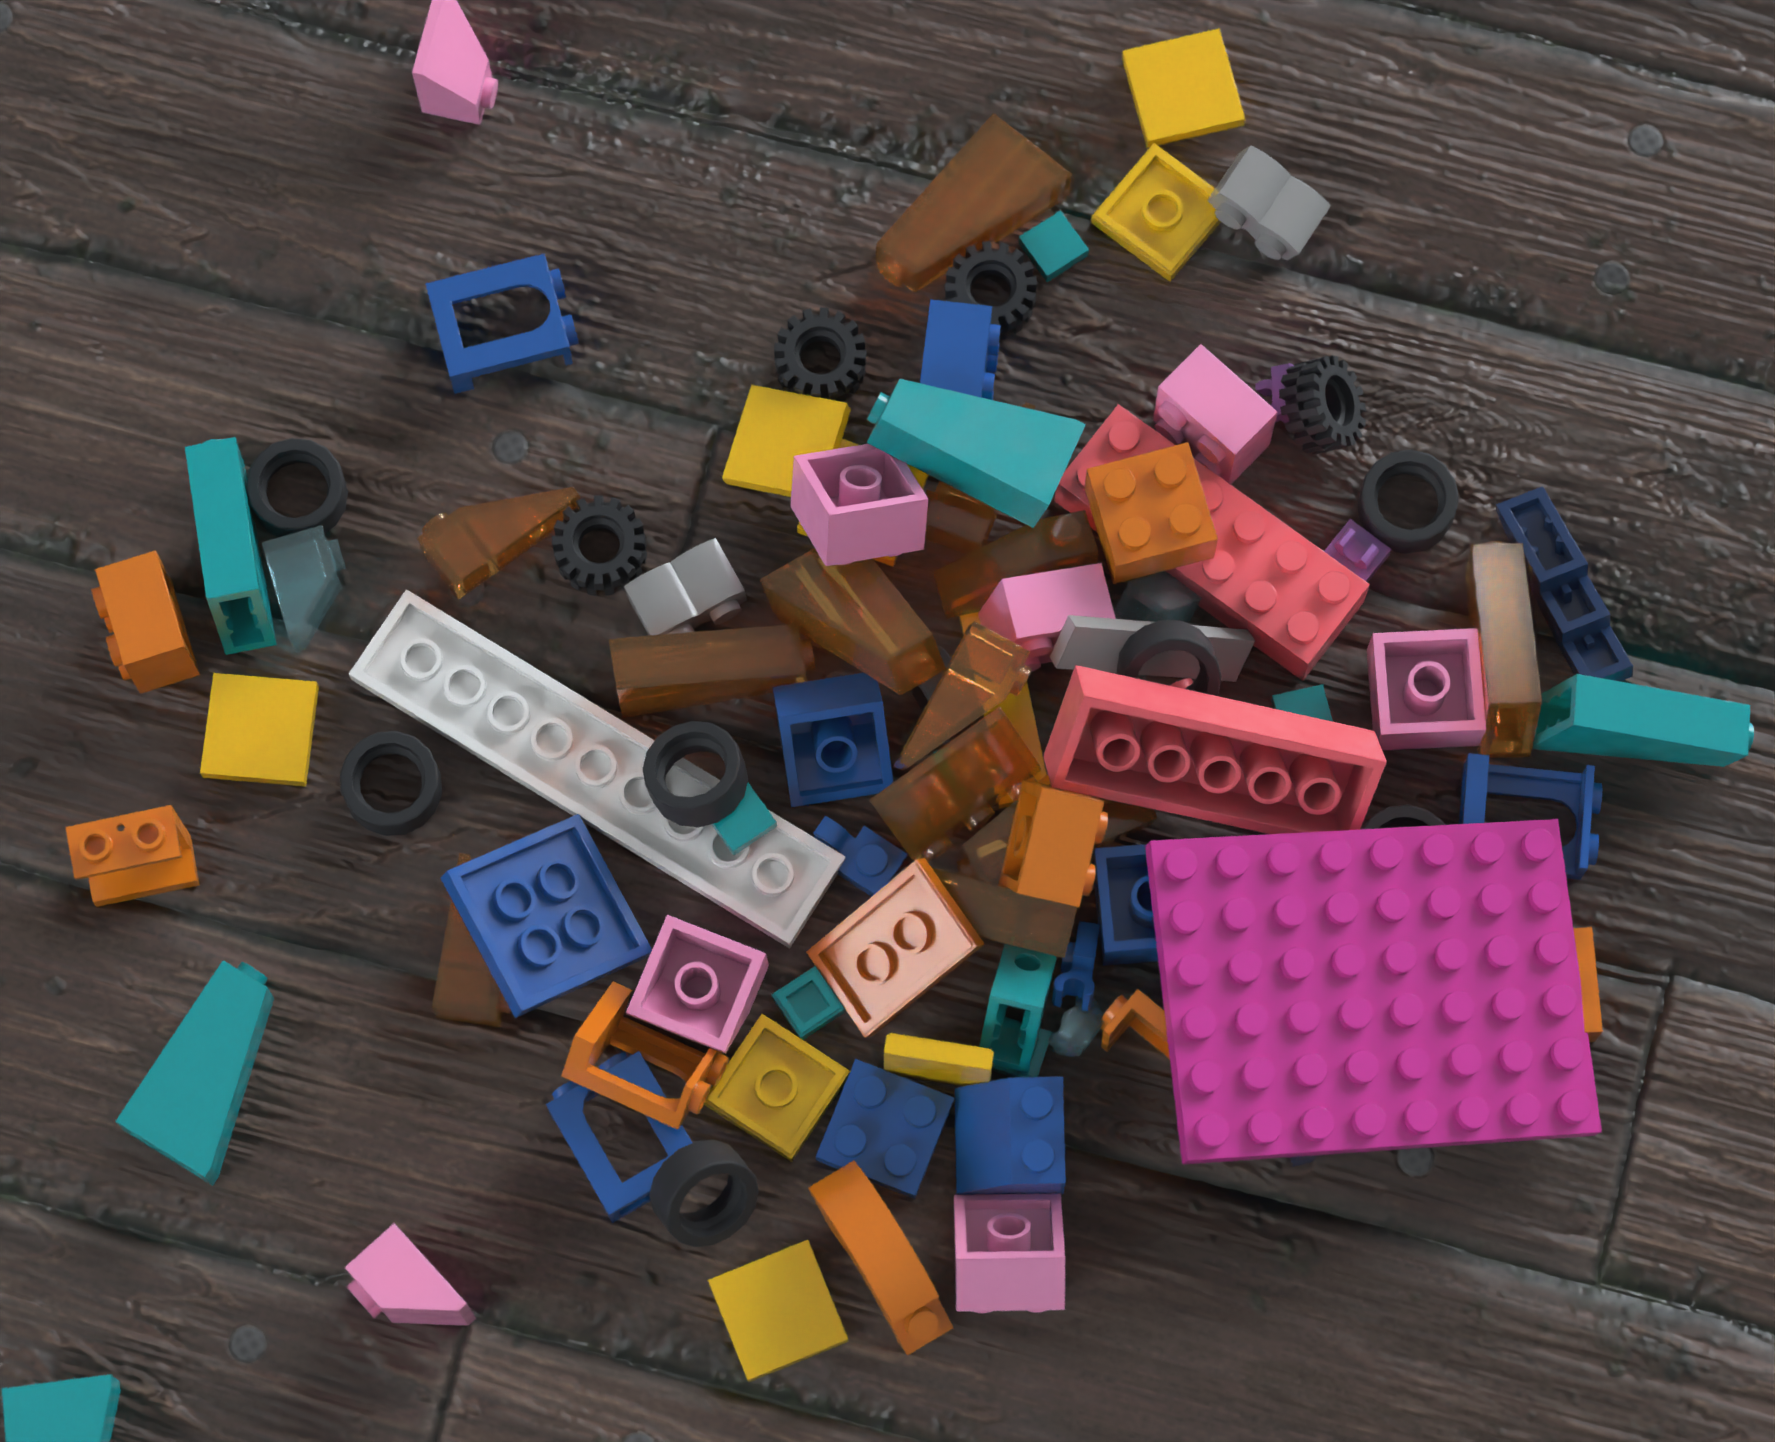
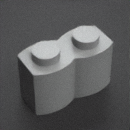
(1268, 204)
(687, 591)

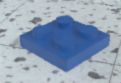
(885, 1128)

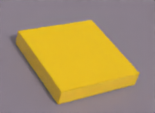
(1183, 88)
(1159, 212)
(775, 430)
(259, 729)
(937, 1060)
(777, 1087)
(778, 1310)

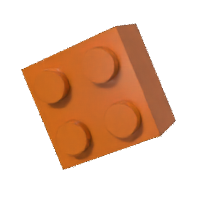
(1150, 513)
(147, 623)
(1053, 844)

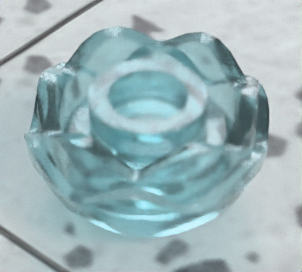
(1077, 1030)

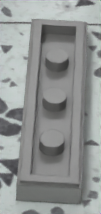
(1097, 644)

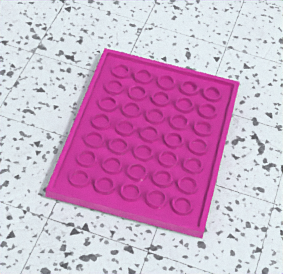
(1370, 990)

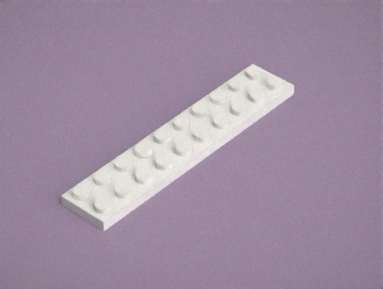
(585, 764)

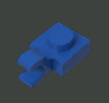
(869, 858)
(1078, 967)

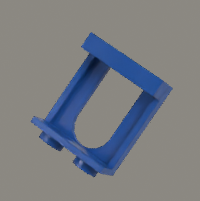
(547, 341)
(1571, 789)
(568, 1113)

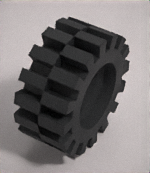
(1001, 264)
(820, 328)
(1322, 404)
(596, 516)

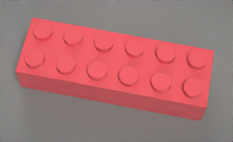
(1261, 570)
(1210, 756)

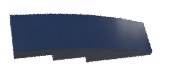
(1562, 587)

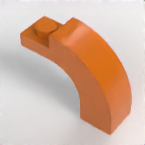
(882, 1256)

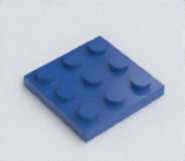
(546, 915)

